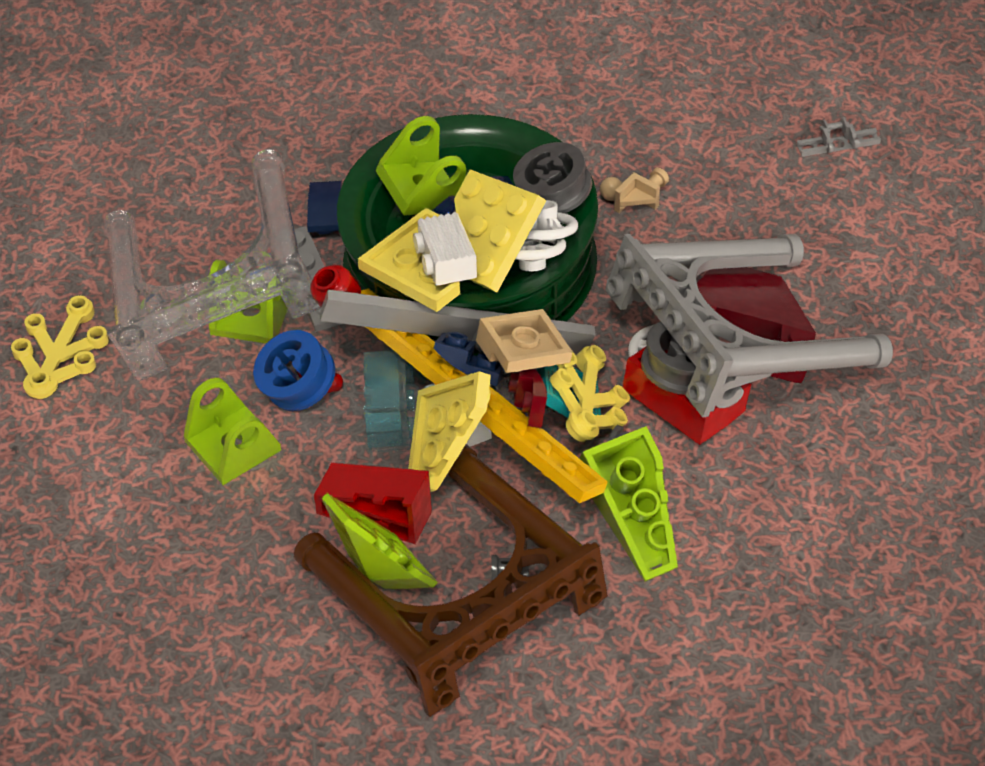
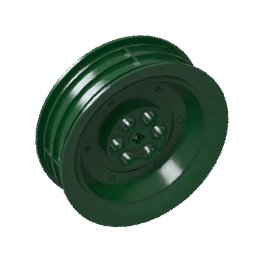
(491, 148)

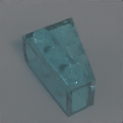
(388, 401)

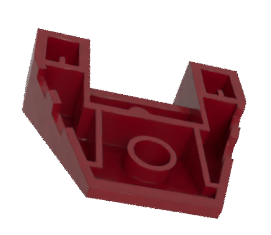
(758, 305)

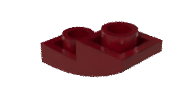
(529, 395)

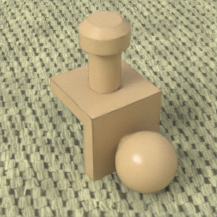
(634, 190)

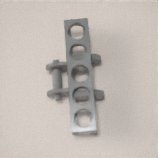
(849, 134)

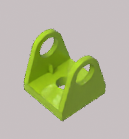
(419, 163)
(254, 328)
(222, 422)

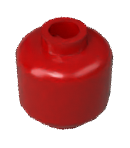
(332, 278)

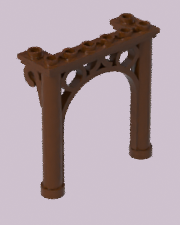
(495, 607)

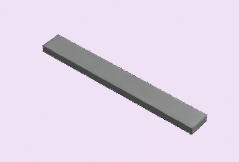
(420, 319)

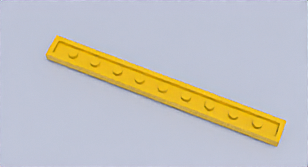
(501, 418)

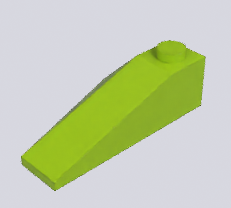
(635, 499)
(377, 550)

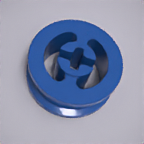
(280, 382)

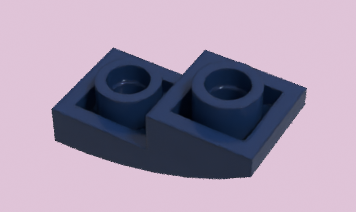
(323, 207)
(460, 353)

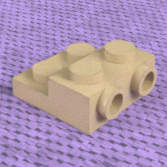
(522, 341)

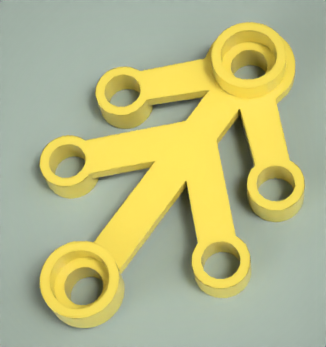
(59, 350)
(582, 422)

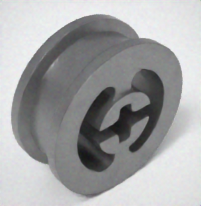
(546, 172)
(666, 370)

